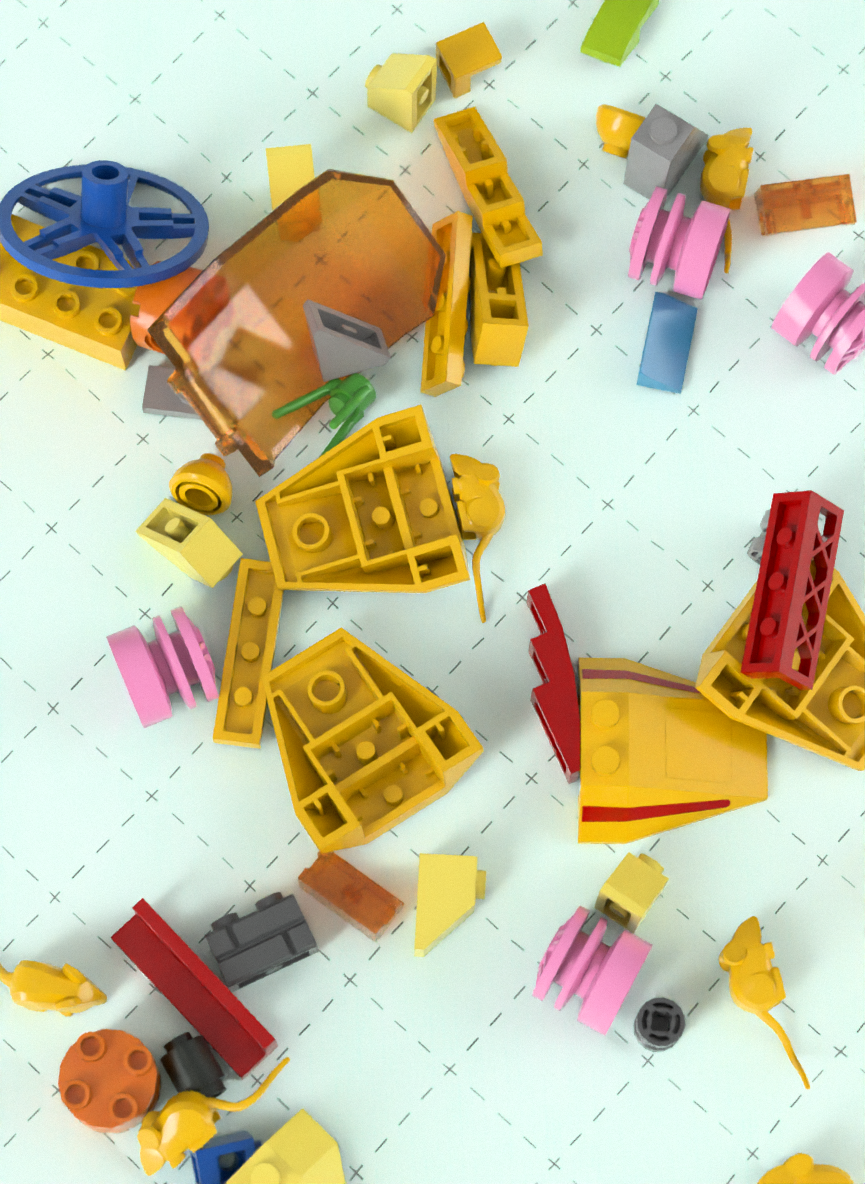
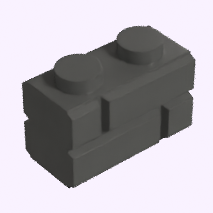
(261, 940)

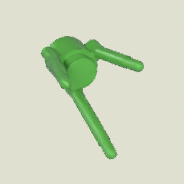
(347, 403)

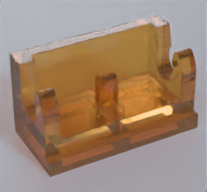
(805, 204)
(350, 894)

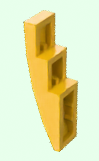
(488, 187)

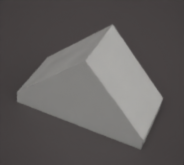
(343, 342)

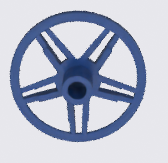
(103, 218)

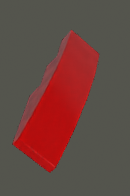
(557, 696)

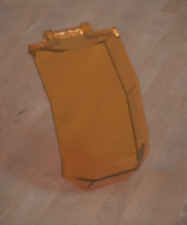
(242, 320)

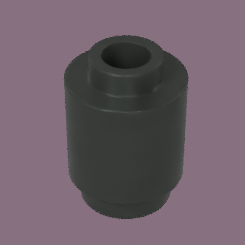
(193, 1066)

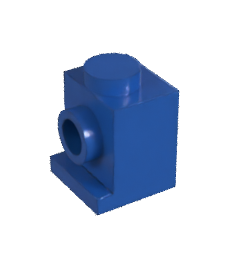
(206, 1159)

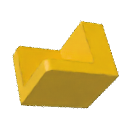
(465, 56)

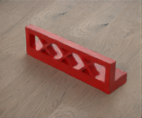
(786, 584)
(194, 990)

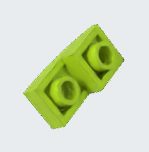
(617, 29)

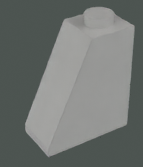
(661, 151)

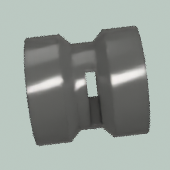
(652, 1030)

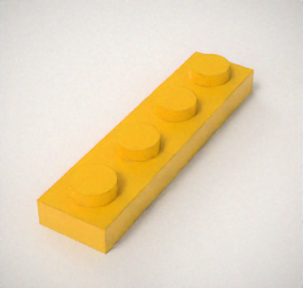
(446, 330)
(248, 656)

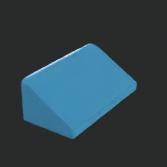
(667, 344)

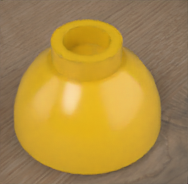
(616, 129)
(203, 485)

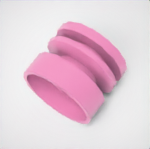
(678, 242)
(828, 311)
(163, 666)
(591, 969)

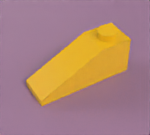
(496, 308)

